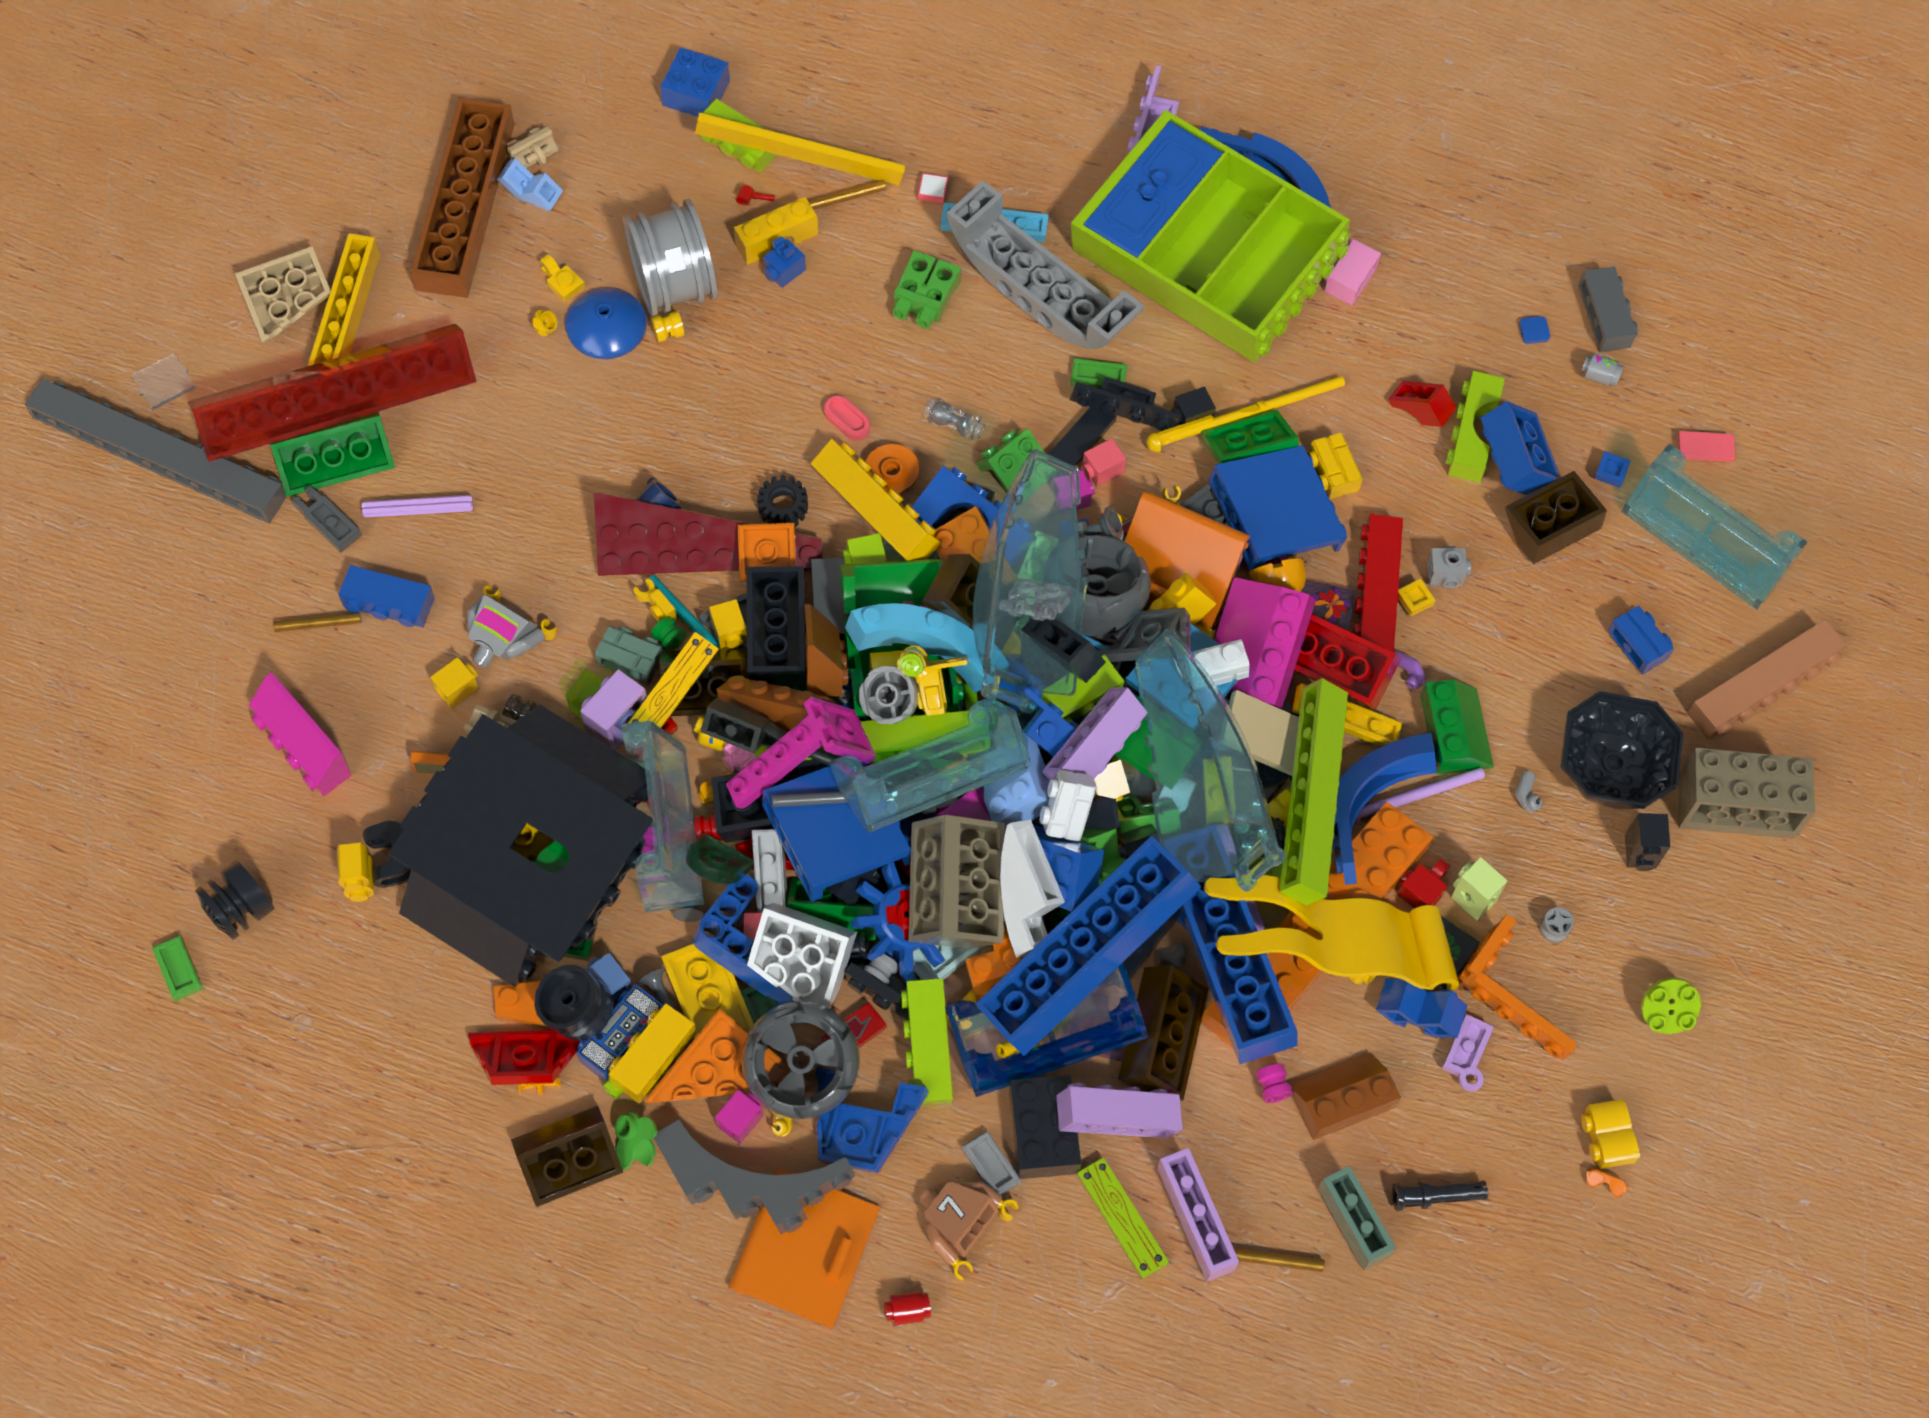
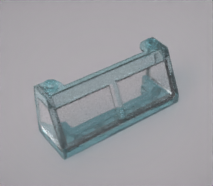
(663, 873)

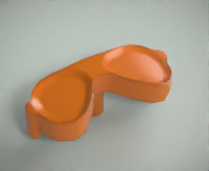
(1596, 1178)

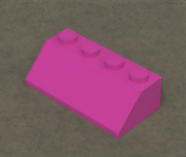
(298, 736)

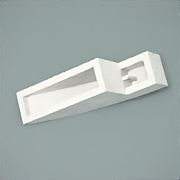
(1026, 887)

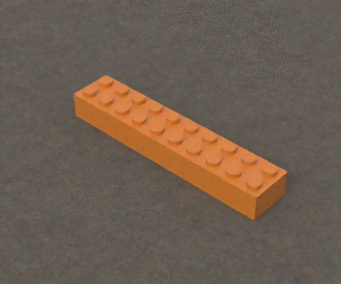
(1381, 857)

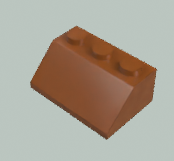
(824, 655)
(1345, 1095)

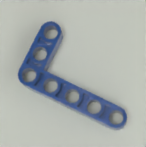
(728, 937)

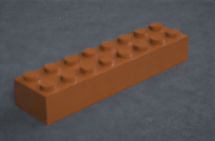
(462, 198)

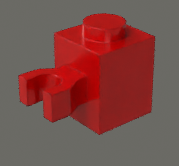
(1423, 886)

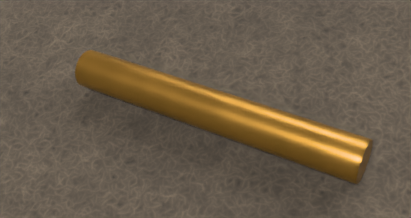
(847, 194)
(317, 622)
(1280, 1260)

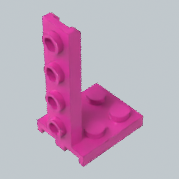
(825, 725)

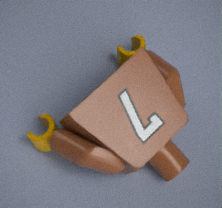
(960, 1217)

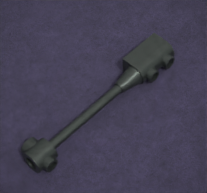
(747, 729)

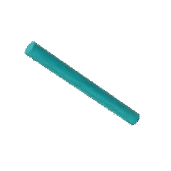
(684, 613)

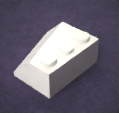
(801, 954)

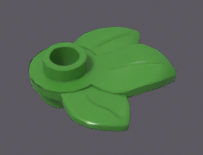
(635, 1139)

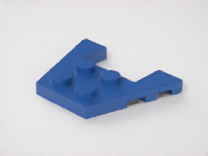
(863, 1133)

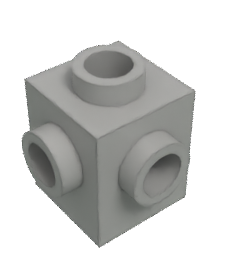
(1448, 566)

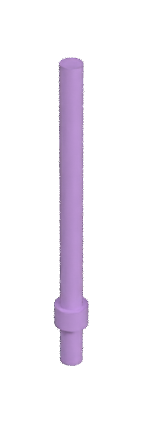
(1422, 792)

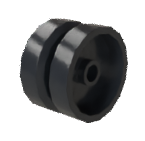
(573, 1003)

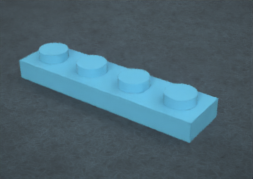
(1031, 223)

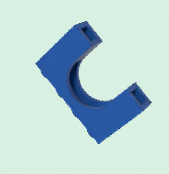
(950, 492)

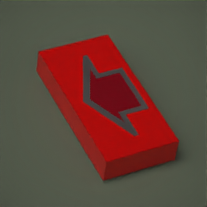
(864, 1023)

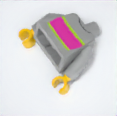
(502, 629)

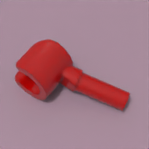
(747, 193)

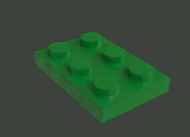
(1250, 437)

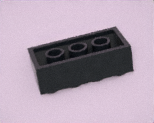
(737, 823)

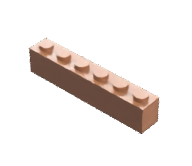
(1767, 679)

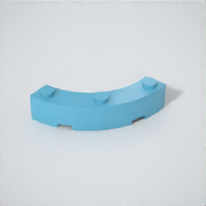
(921, 627)

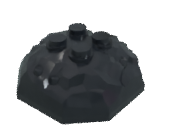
(1621, 751)

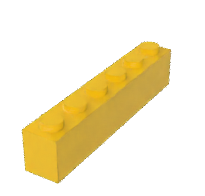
(346, 299)
(875, 502)

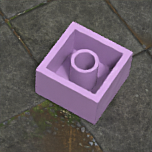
(611, 707)

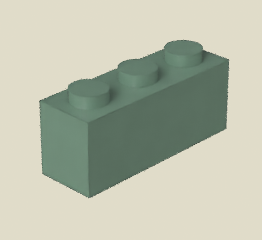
(1356, 1217)

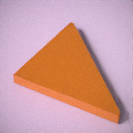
(714, 1065)

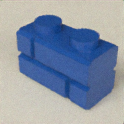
(1641, 639)

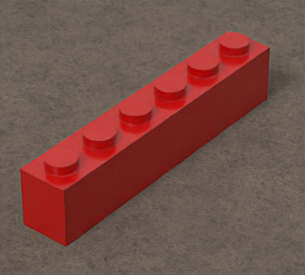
(1379, 580)

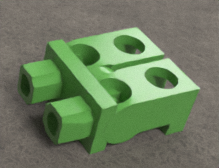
(925, 289)

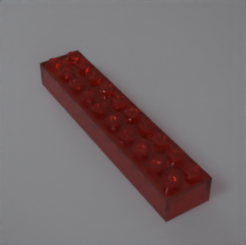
(331, 392)

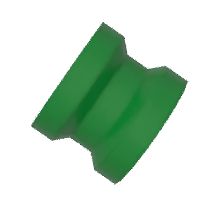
(668, 633)

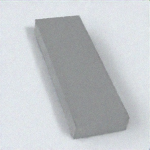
(769, 869)

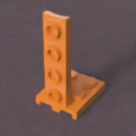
(1505, 1004)

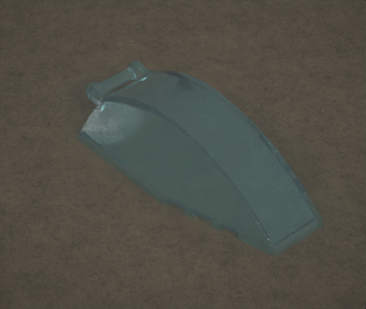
(1036, 541)

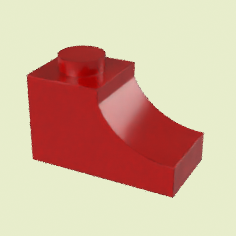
(1424, 401)

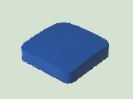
(1534, 330)

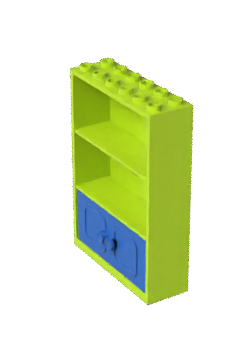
(1211, 236)

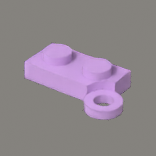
(1467, 1051)

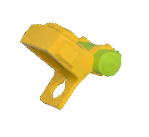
(928, 677)

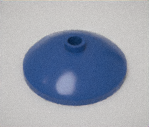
(608, 334)

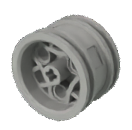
(670, 257)

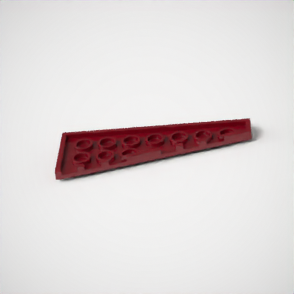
(665, 539)

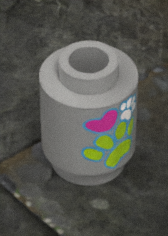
(1602, 370)

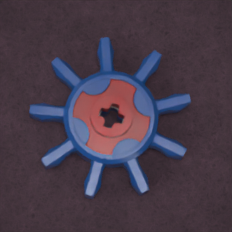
(891, 921)

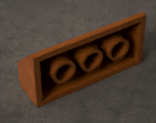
(777, 703)

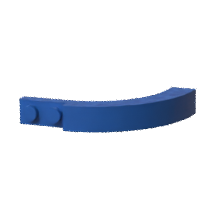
(1276, 159)
(1368, 777)

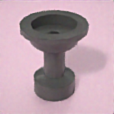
(1108, 523)

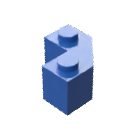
(1437, 1012)

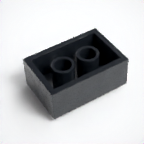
(1038, 1142)

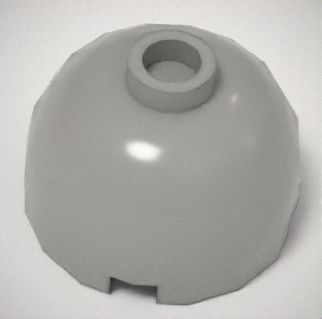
(888, 695)

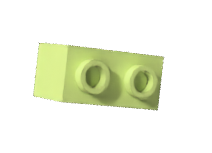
(1478, 888)

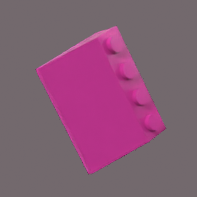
(1272, 630)

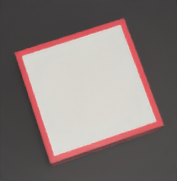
(933, 188)

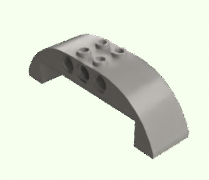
(1035, 276)

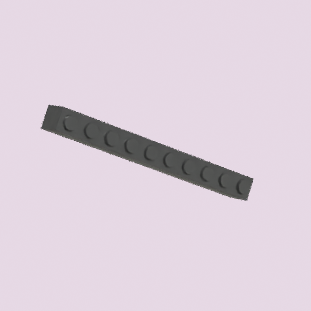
(155, 450)

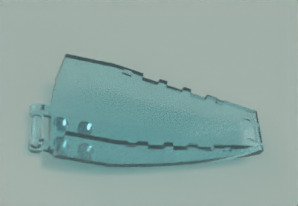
(1206, 780)

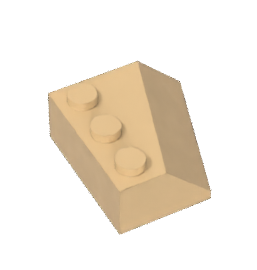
(283, 291)

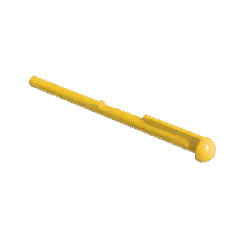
(1156, 440)

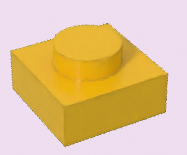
(1415, 597)

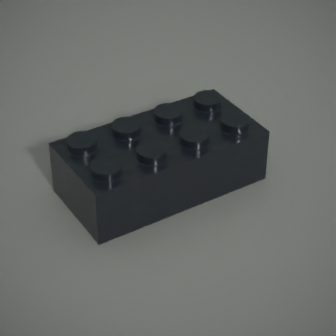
(776, 625)

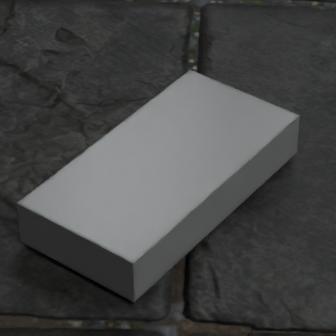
(991, 1164)

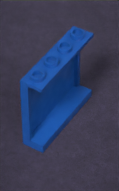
(1277, 504)
(828, 839)

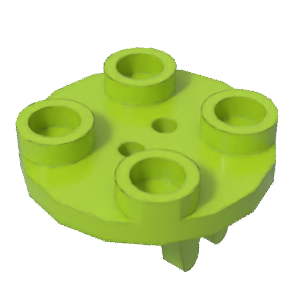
(1685, 1005)

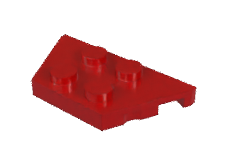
(522, 1055)

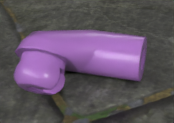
(1414, 670)

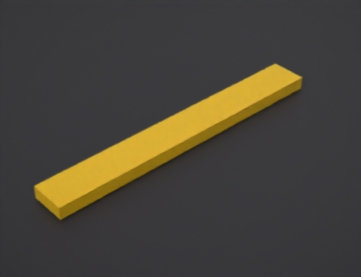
(799, 149)

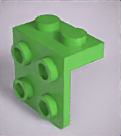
(1008, 455)

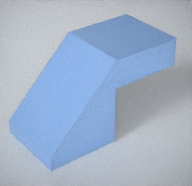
(536, 189)

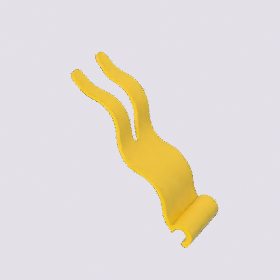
(1356, 936)

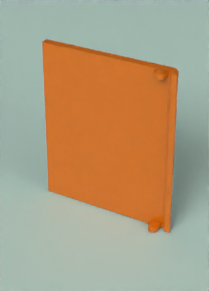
(1184, 541)
(809, 1267)

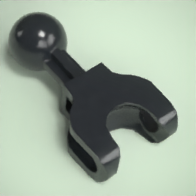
(384, 836)

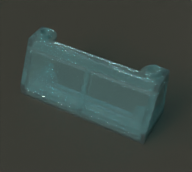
(1711, 531)
(936, 769)

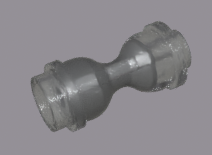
(943, 414)

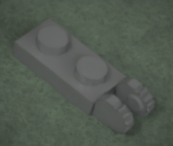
(328, 520)

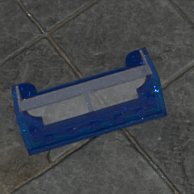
(1095, 1026)

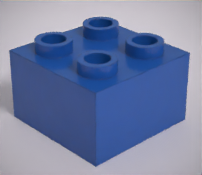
(694, 82)

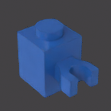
(783, 262)

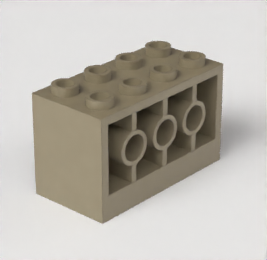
(1746, 793)
(956, 882)

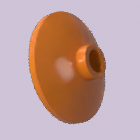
(897, 459)

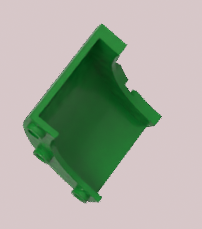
(887, 584)

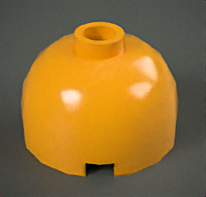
(1288, 574)

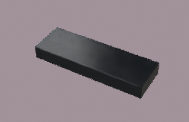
(1083, 436)

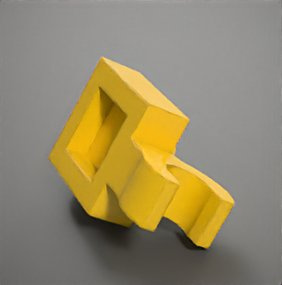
(563, 281)
(660, 606)

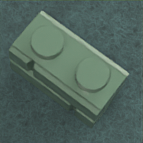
(629, 654)

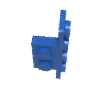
(1047, 725)

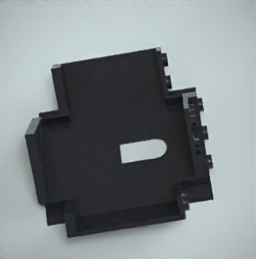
(460, 837)

